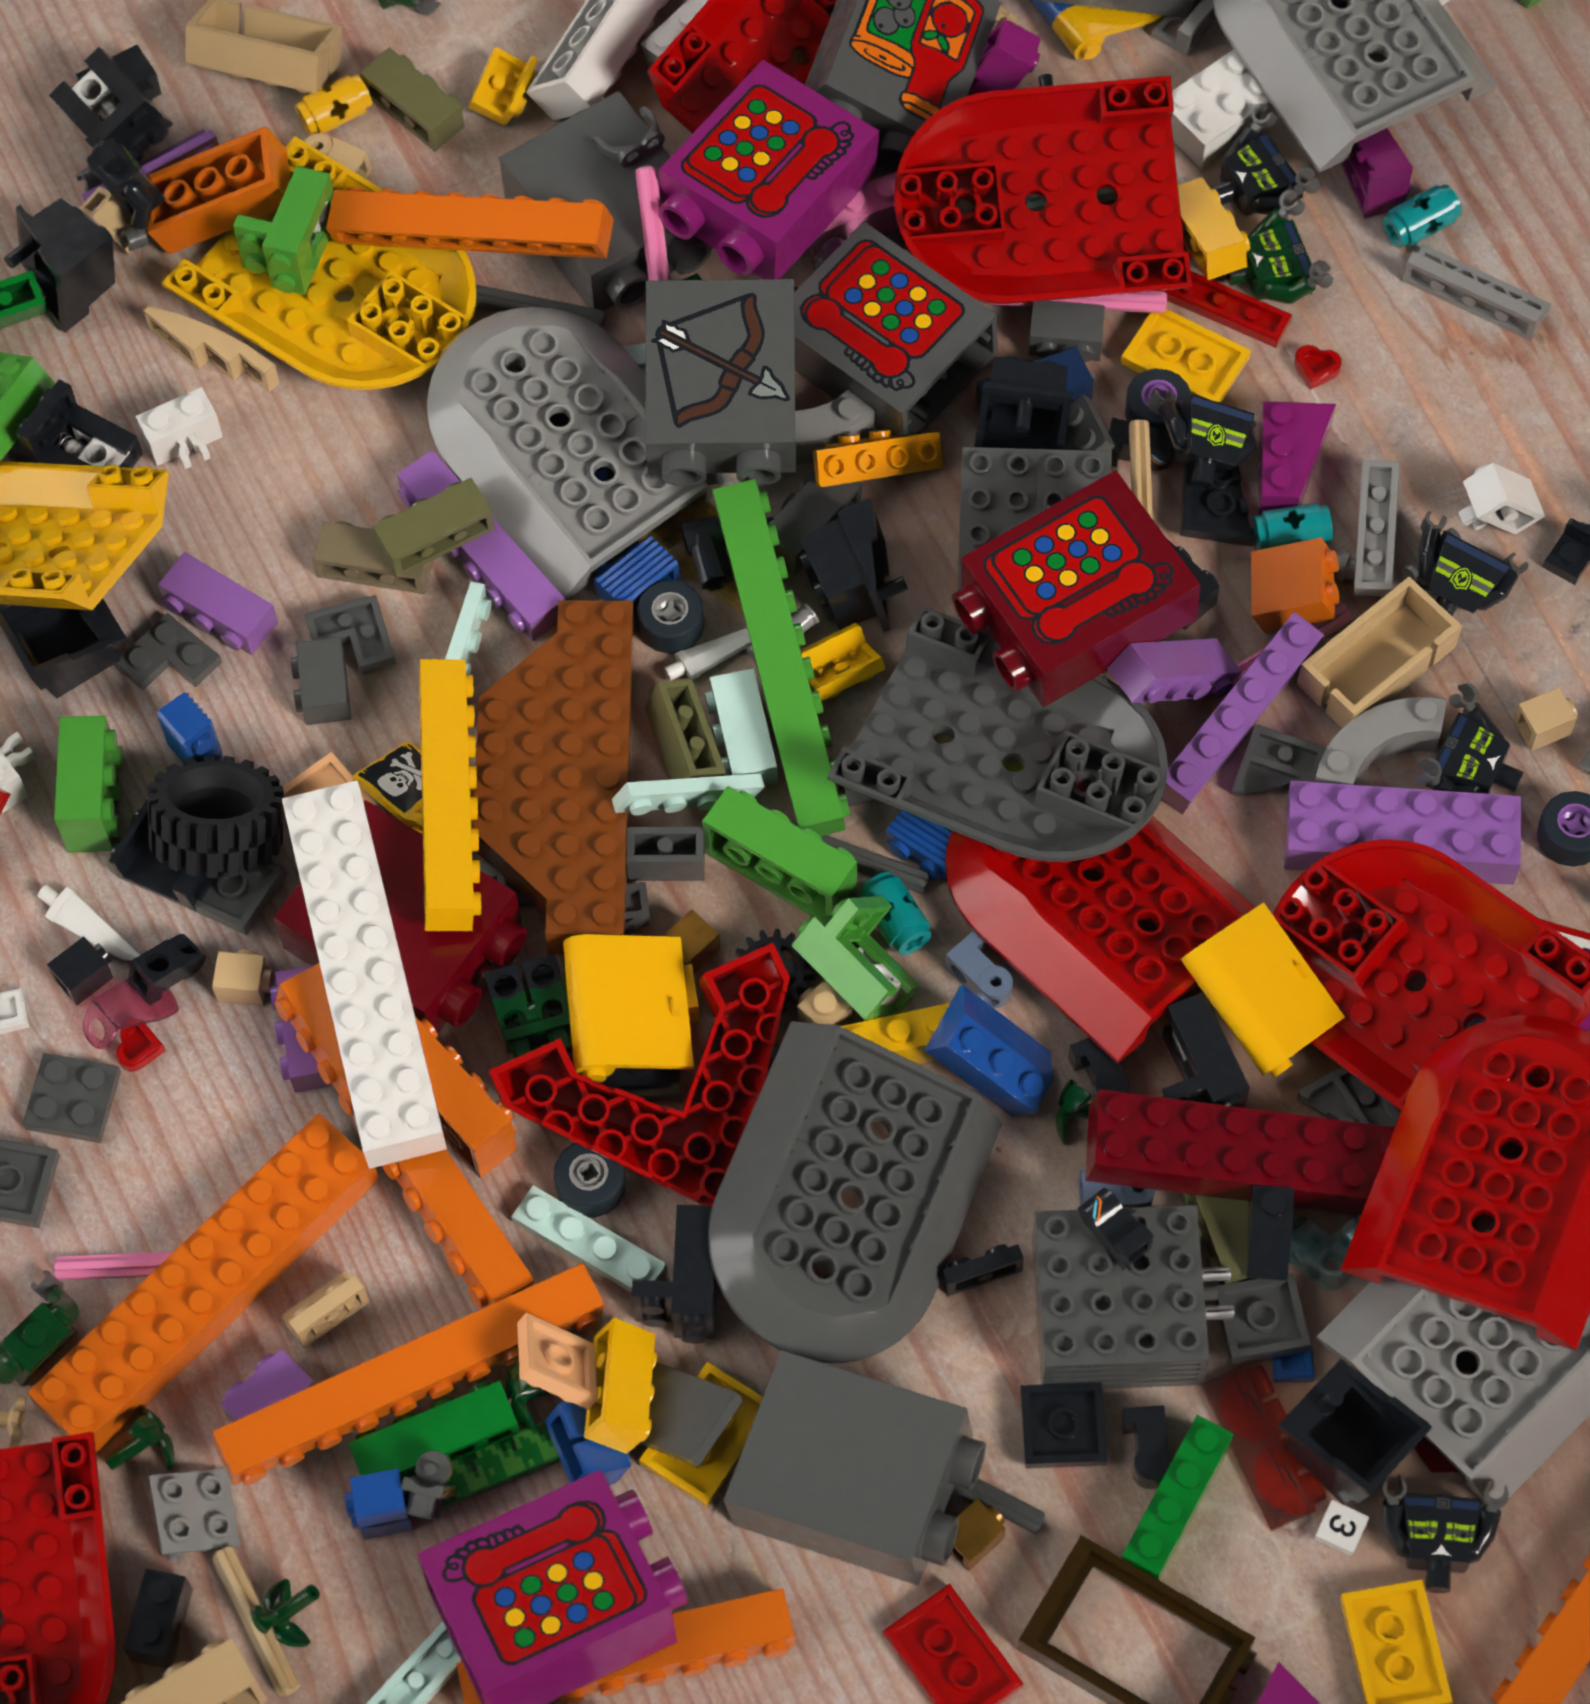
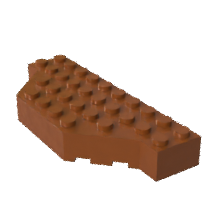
(550, 764)

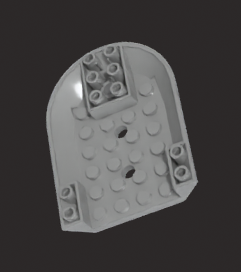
(1320, 73)
(540, 474)
(1484, 1423)

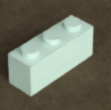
(741, 725)

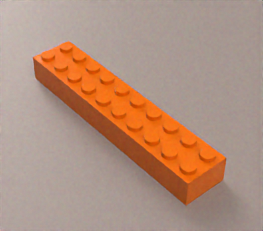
(205, 1284)

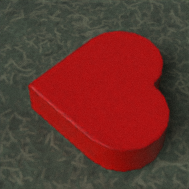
(1316, 365)
(138, 1047)

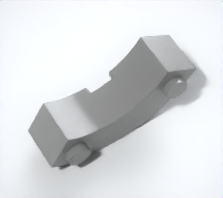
(827, 422)
(1379, 732)

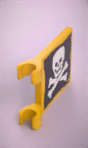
(396, 783)

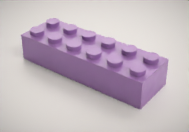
(1468, 827)

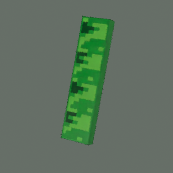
(500, 1463)

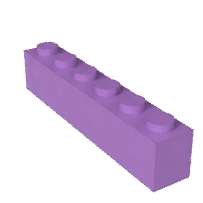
(492, 558)
(1239, 711)

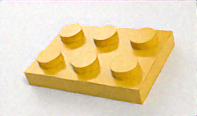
(1188, 349)
(705, 1481)
(1395, 1645)

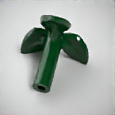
(1072, 1103)
(520, 1392)
(146, 1432)
(280, 1609)

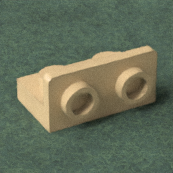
(325, 1308)

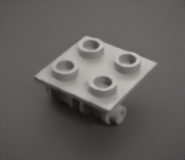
(193, 1512)

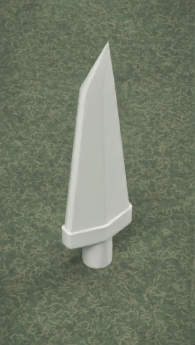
(707, 655)
(79, 918)

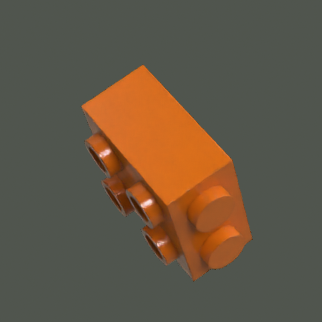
(1293, 580)

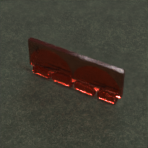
(1258, 1447)

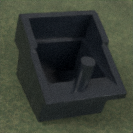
(67, 257)
(1024, 405)
(849, 566)
(61, 644)
(1351, 1433)

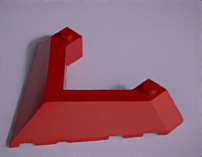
(671, 1147)

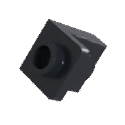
(1571, 552)

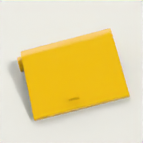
(1262, 989)
(627, 1003)

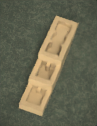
(205, 343)

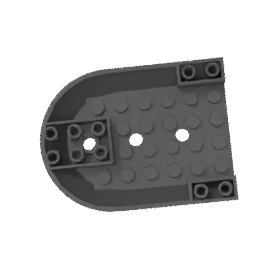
(1077, 743)
(786, 1182)

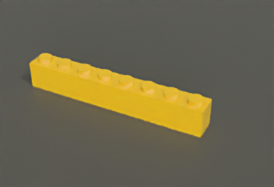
(446, 796)

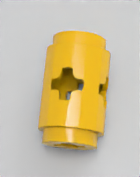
(350, 102)

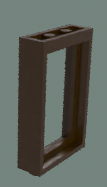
(1064, 1589)

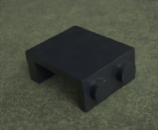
(138, 865)

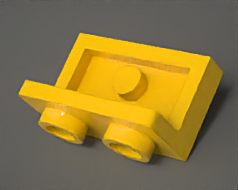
(502, 86)
(841, 661)

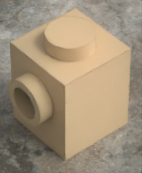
(1545, 718)
(242, 978)
(824, 1006)

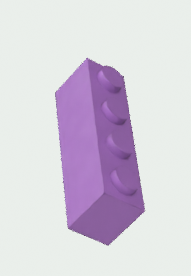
(1174, 670)

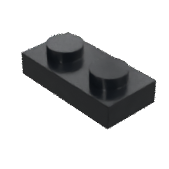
(995, 1264)

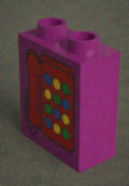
(766, 173)
(553, 1593)

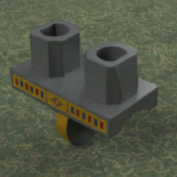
(429, 1485)

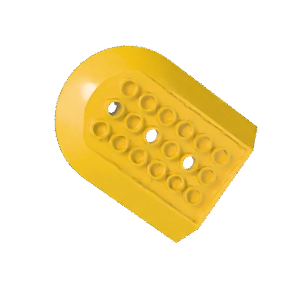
(388, 334)
(73, 529)

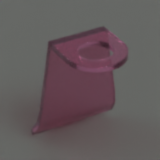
(124, 1008)

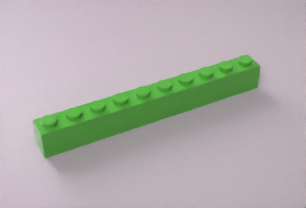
(779, 658)

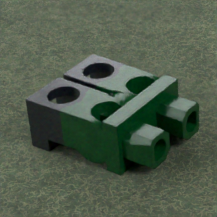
(531, 1022)

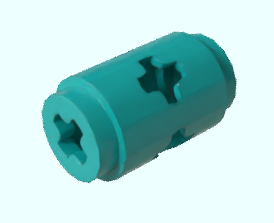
(1407, 224)
(1307, 523)
(904, 924)

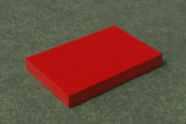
(951, 1653)

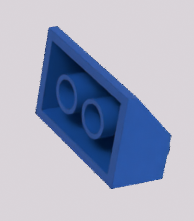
(992, 1054)

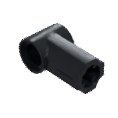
(705, 543)

